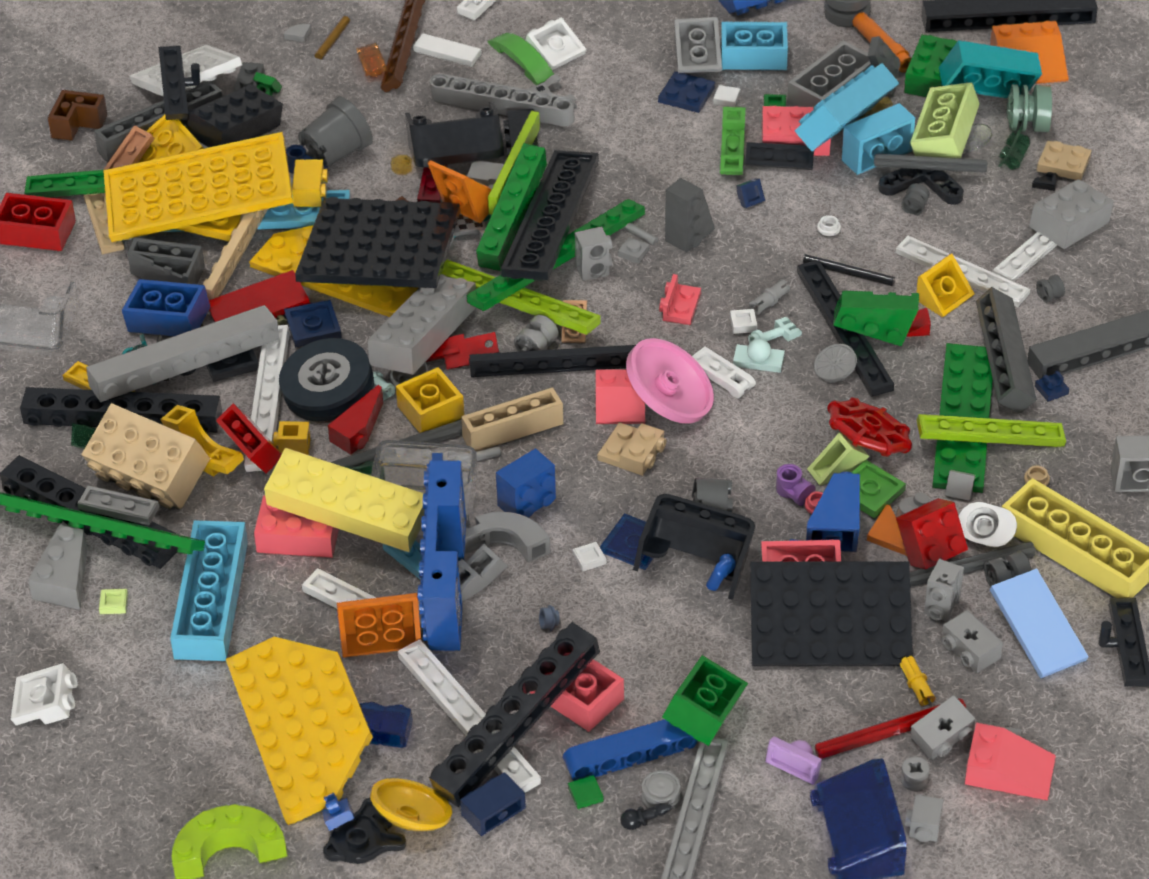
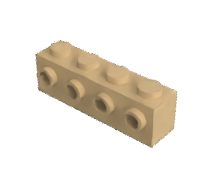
(512, 420)

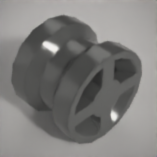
(1050, 288)

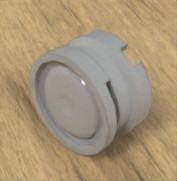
(660, 788)

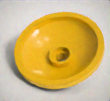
(410, 804)

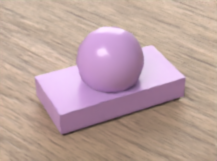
(794, 759)

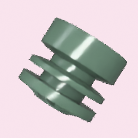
(1030, 108)

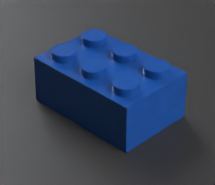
(165, 307)

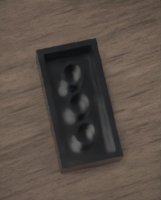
(235, 117)

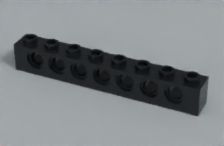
(82, 407)
(37, 483)
(530, 707)

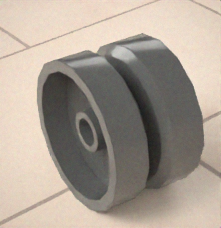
(843, 11)

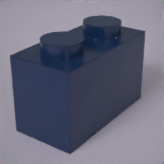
(492, 803)

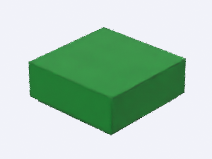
(774, 100)
(585, 792)

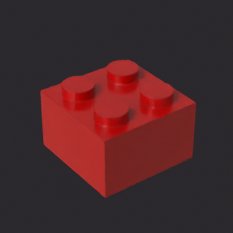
(932, 533)

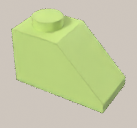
(837, 458)

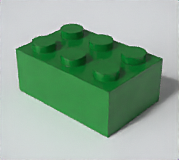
(924, 66)
(704, 700)

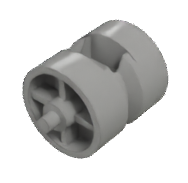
(536, 335)

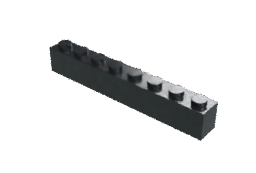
(983, 14)

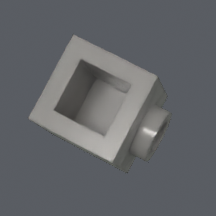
(924, 818)

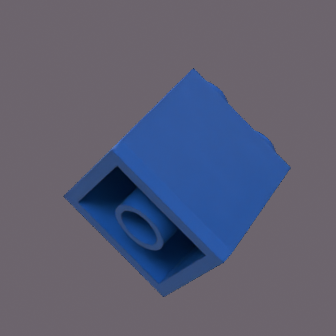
(838, 512)

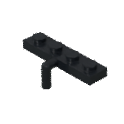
(174, 82)
(1128, 640)

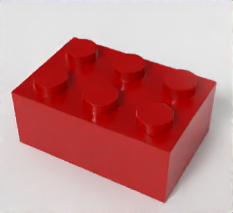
(36, 221)

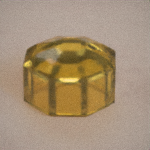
(401, 164)

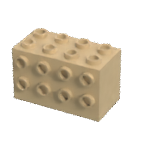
(145, 457)

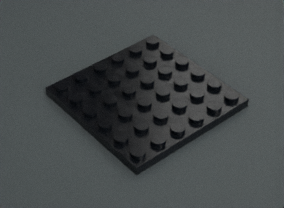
(378, 243)

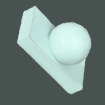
(759, 356)

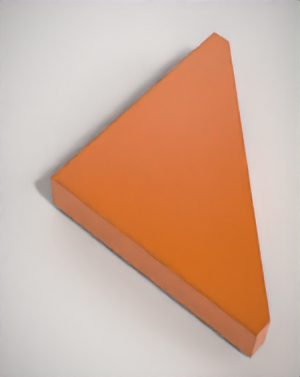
(886, 532)

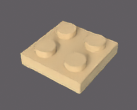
(1064, 160)

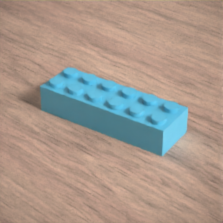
(845, 105)
(209, 592)

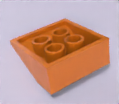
(1038, 38)
(378, 624)

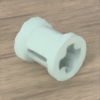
(379, 380)

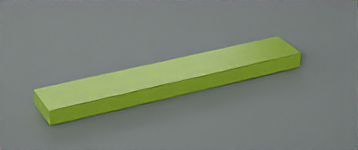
(526, 136)
(990, 430)

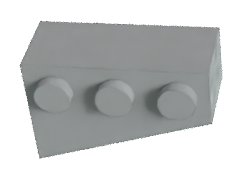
(61, 569)

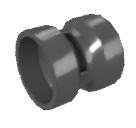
(915, 199)

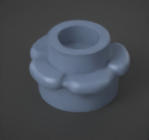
(548, 618)

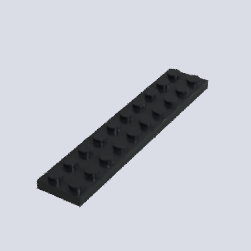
(550, 215)

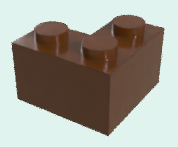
(76, 110)

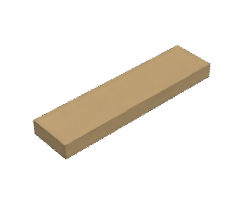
(98, 214)

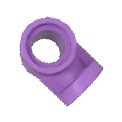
(792, 484)

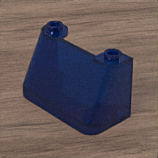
(862, 823)

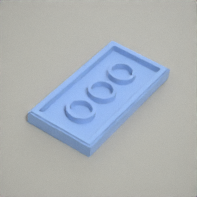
(1038, 623)

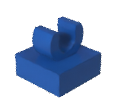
(337, 812)

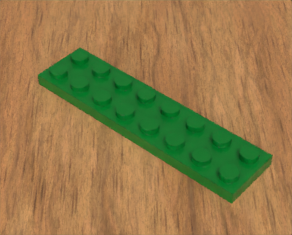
(964, 394)

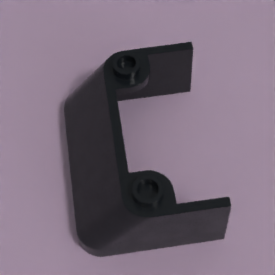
(455, 139)
(696, 531)

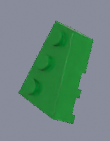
(877, 315)

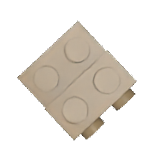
(633, 447)

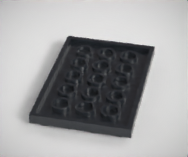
(830, 613)

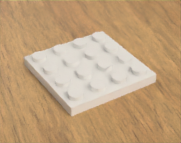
(211, 62)

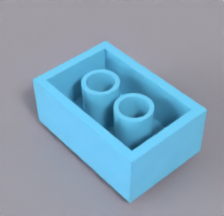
(754, 45)
(879, 133)

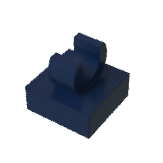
(750, 193)
(1052, 386)

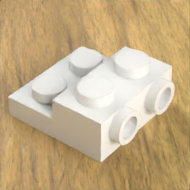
(556, 43)
(44, 695)

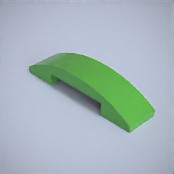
(524, 54)
(732, 141)

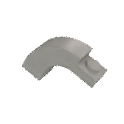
(508, 529)

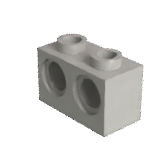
(592, 253)

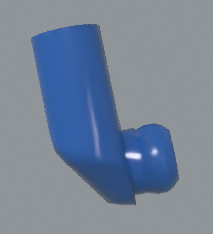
(721, 571)

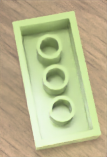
(945, 121)

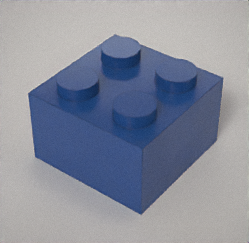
(526, 484)

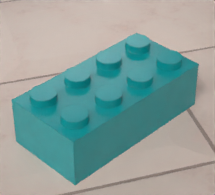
(990, 68)

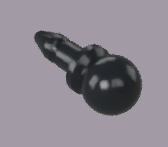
(632, 818)

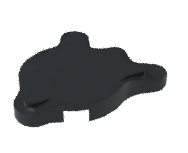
(363, 837)

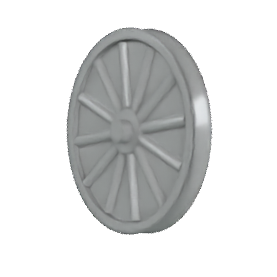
(835, 362)

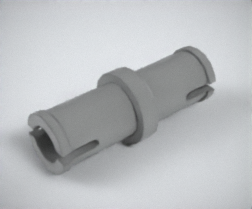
(769, 296)

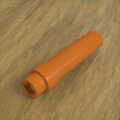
(869, 29)

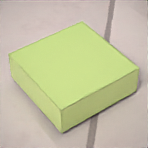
(113, 601)

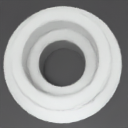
(828, 226)

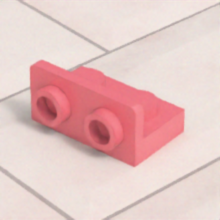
(679, 302)

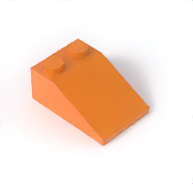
(461, 190)

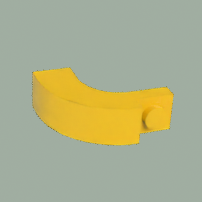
(186, 422)

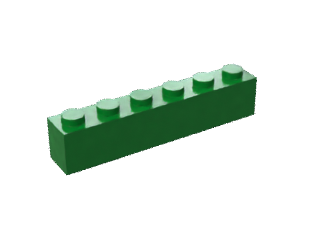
(511, 207)

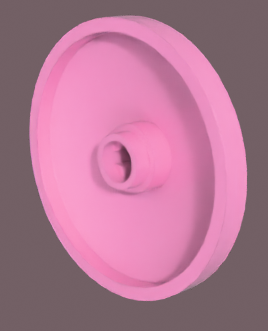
(669, 381)

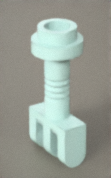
(782, 326)

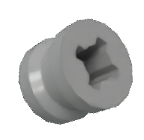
(917, 780)

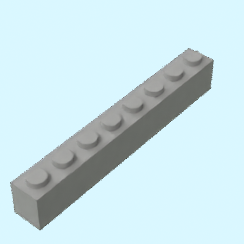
(182, 353)

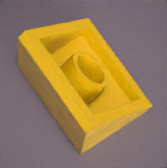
(943, 286)

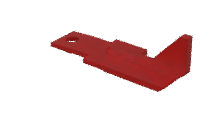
(458, 348)

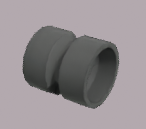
(1004, 569)

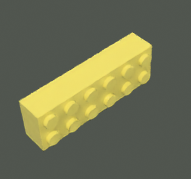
(345, 499)
(1080, 540)

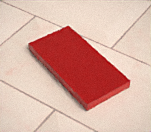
(275, 293)

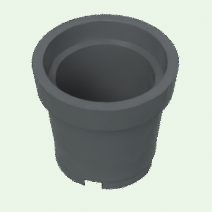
(336, 132)

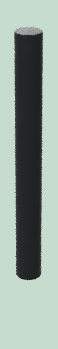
(851, 270)

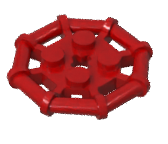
(869, 426)

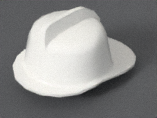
(987, 524)

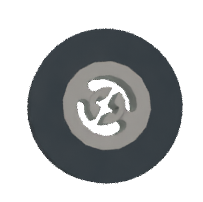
(325, 378)

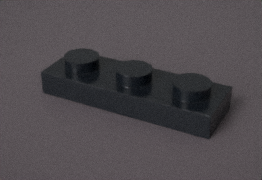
(779, 156)

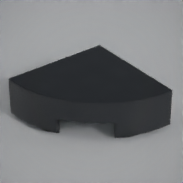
(1046, 182)

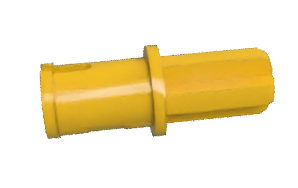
(917, 680)

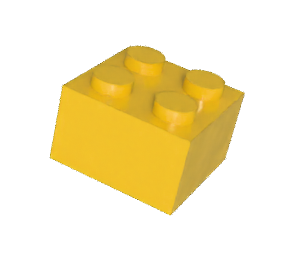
(430, 400)

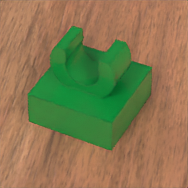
(267, 83)

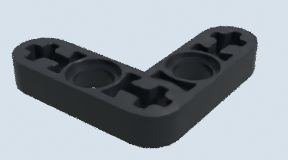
(919, 176)

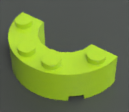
(221, 829)

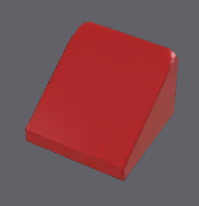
(921, 324)

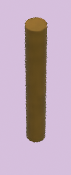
(332, 37)

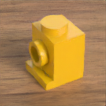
(293, 436)

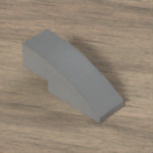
(479, 571)

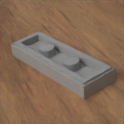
(118, 505)

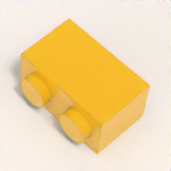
(309, 182)

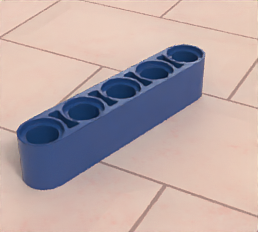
(625, 749)

